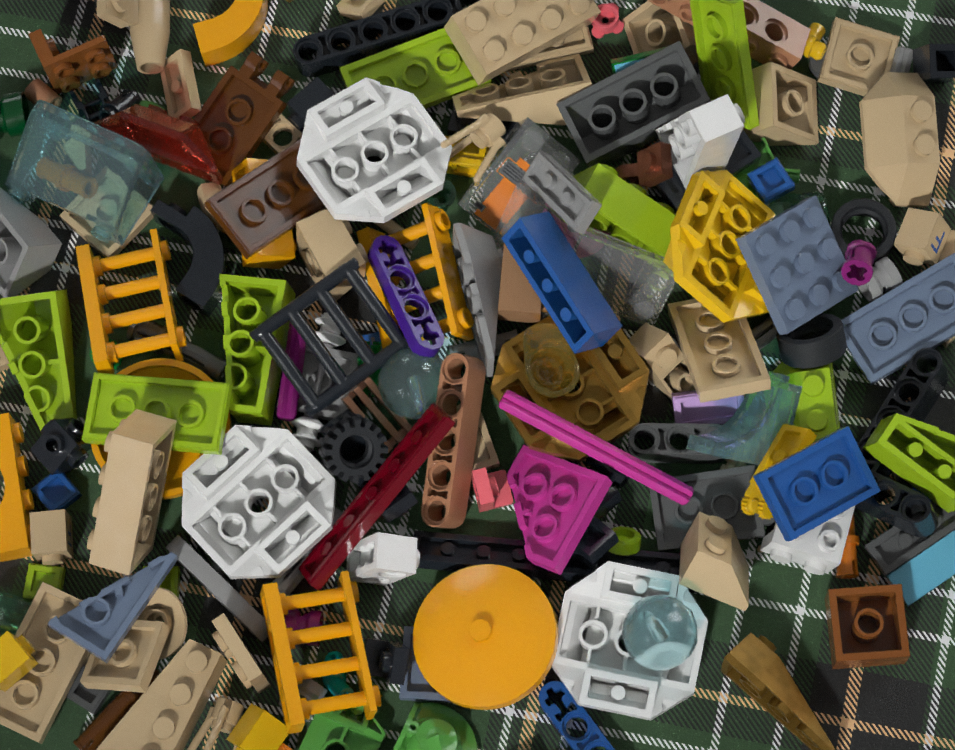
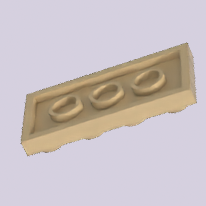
(718, 354)
(37, 697)

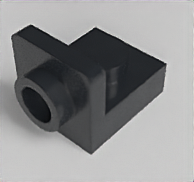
(387, 659)

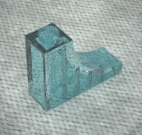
(753, 425)

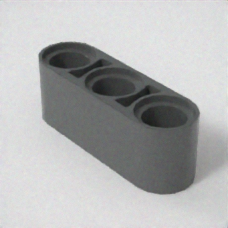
(662, 451)

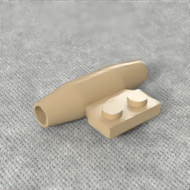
(148, 29)

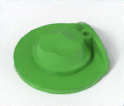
(435, 728)

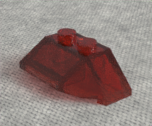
(168, 139)

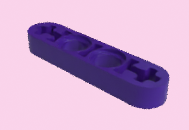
(410, 295)

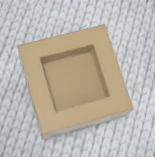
(358, 8)

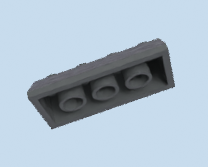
(631, 104)

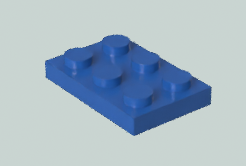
(816, 483)

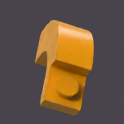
(231, 31)

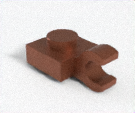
(652, 166)

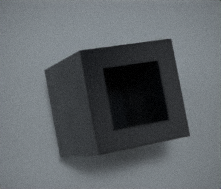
(935, 63)

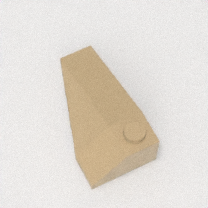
(527, 95)

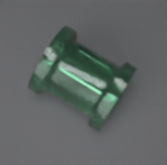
(448, 192)

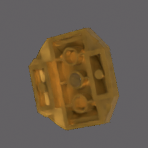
(605, 405)

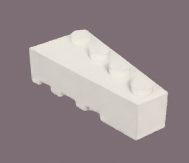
(703, 137)

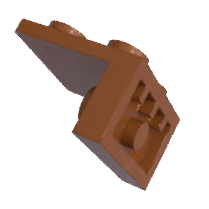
(75, 65)

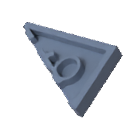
(106, 619)

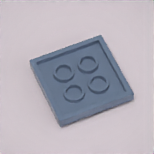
(796, 264)

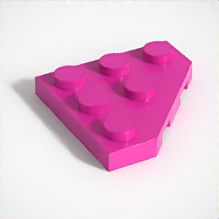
(553, 505)

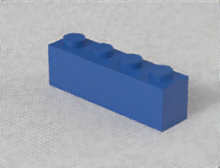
(561, 282)

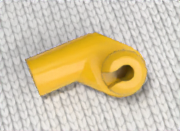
(813, 46)

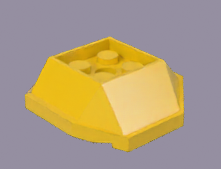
(705, 246)

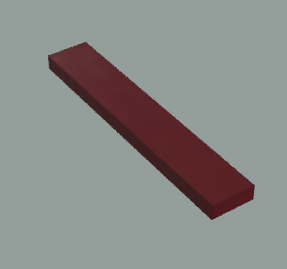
(376, 496)

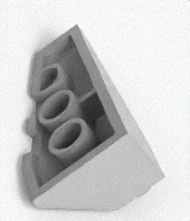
(25, 246)
(480, 275)

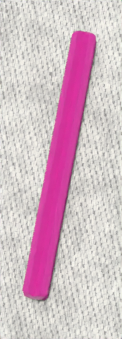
(596, 447)

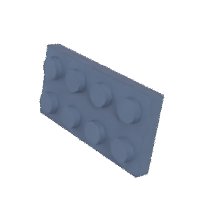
(903, 321)

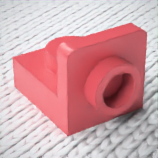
(491, 489)

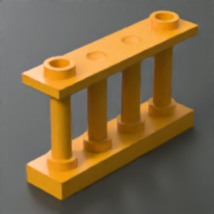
(437, 226)
(97, 295)
(291, 674)

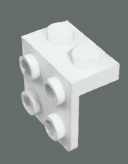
(817, 549)

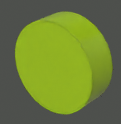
(628, 543)

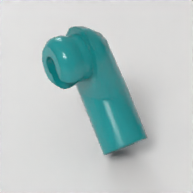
(336, 683)

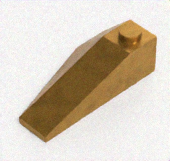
(767, 681)

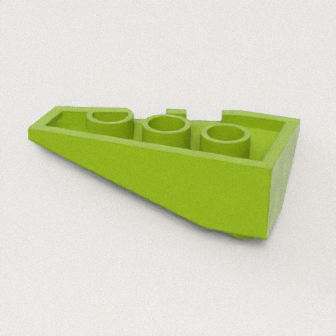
(40, 352)

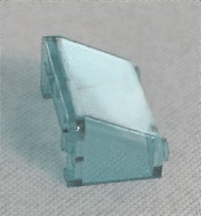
(83, 171)

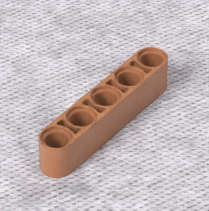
(461, 456)

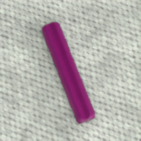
(288, 395)

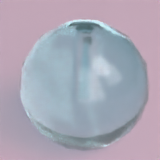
(409, 383)
(660, 632)

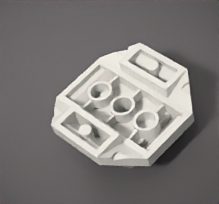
(366, 123)
(253, 467)
(588, 648)

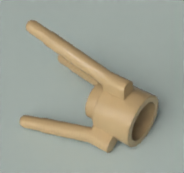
(483, 133)
(221, 718)

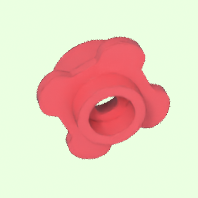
(614, 25)

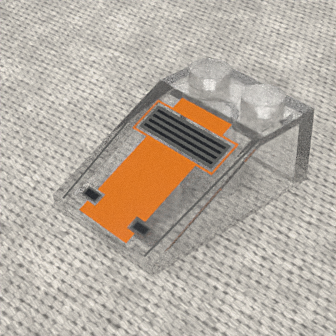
(490, 195)

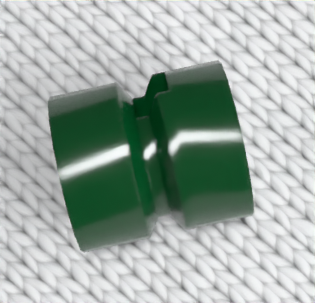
(13, 114)

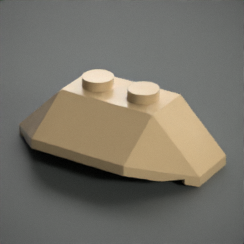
(901, 138)

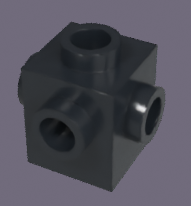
(61, 445)

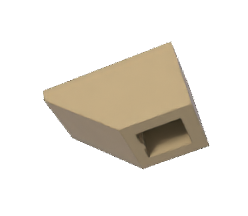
(663, 360)

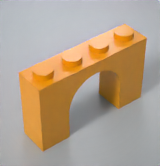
(17, 500)

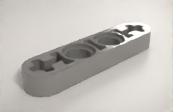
(219, 588)

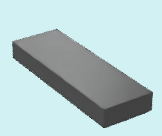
(562, 192)

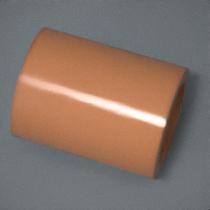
(39, 90)

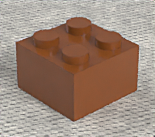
(867, 626)

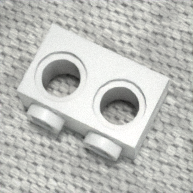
(383, 559)

